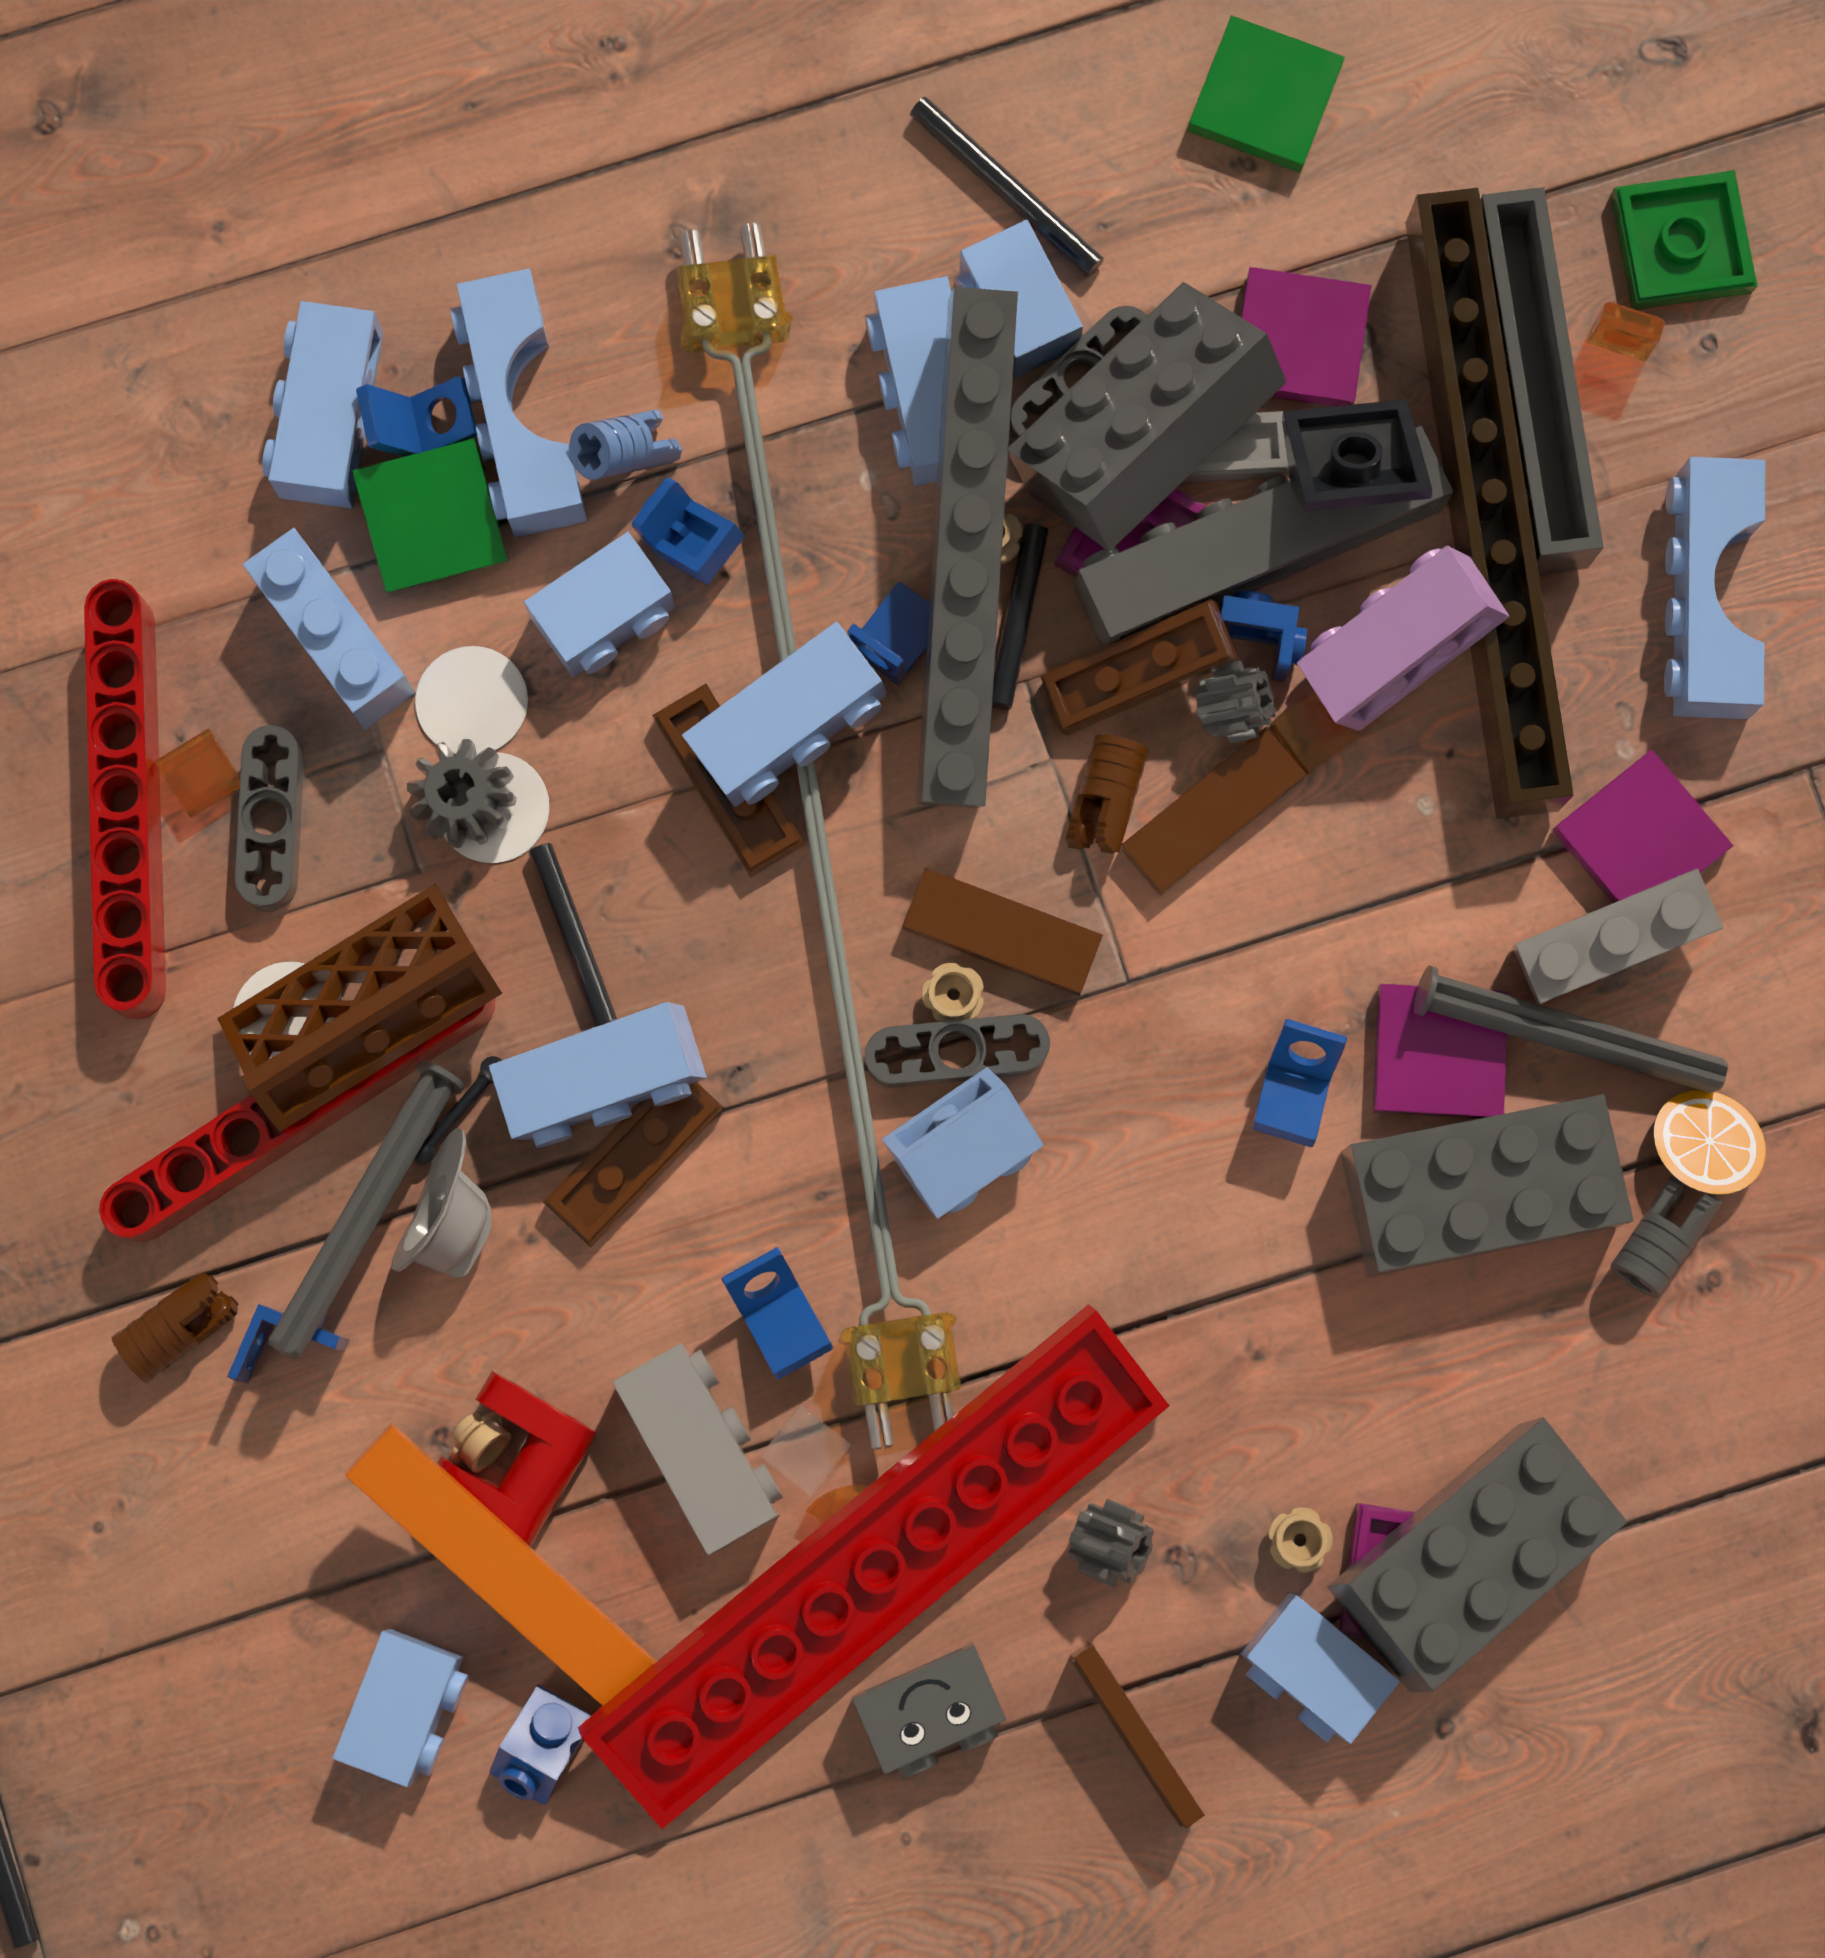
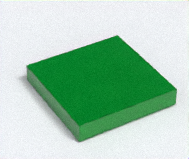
(1265, 94)
(1683, 240)
(430, 516)

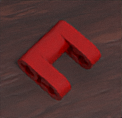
(541, 1466)

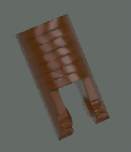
(1107, 793)
(174, 1326)

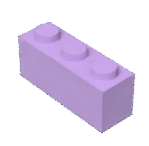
(1401, 637)

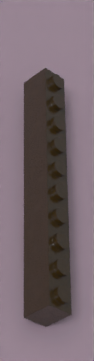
(1488, 500)

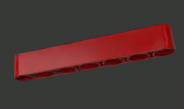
(108, 773)
(225, 1170)

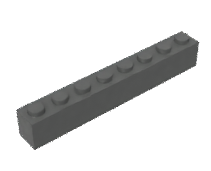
(967, 547)

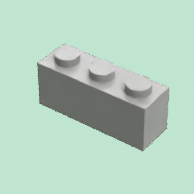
(1617, 936)
(699, 1447)

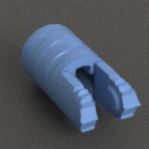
(621, 445)

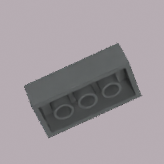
(1147, 415)
(1486, 1185)
(1477, 1555)

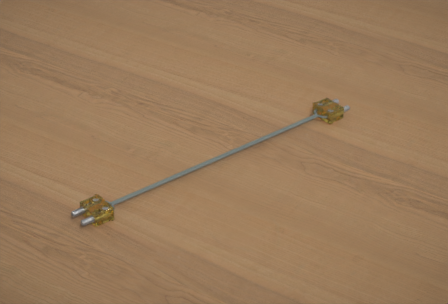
(735, 316)

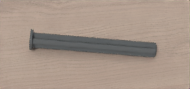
(1568, 1032)
(364, 1209)

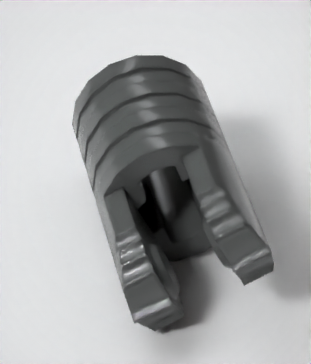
(1658, 1245)

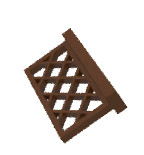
(365, 1030)

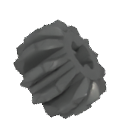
(440, 790)

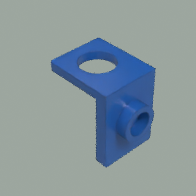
(404, 423)
(894, 633)
(1297, 1086)
(778, 1315)
(257, 1336)

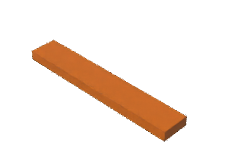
(498, 1565)

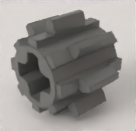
(1235, 702)
(1111, 1543)

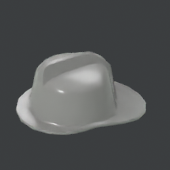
(449, 1218)

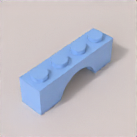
(505, 333)
(1714, 663)

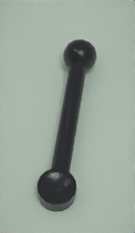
(427, 1150)

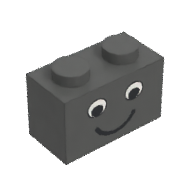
(930, 1710)

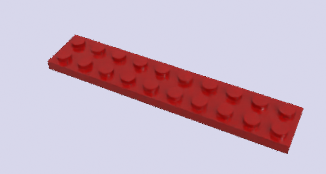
(873, 1567)

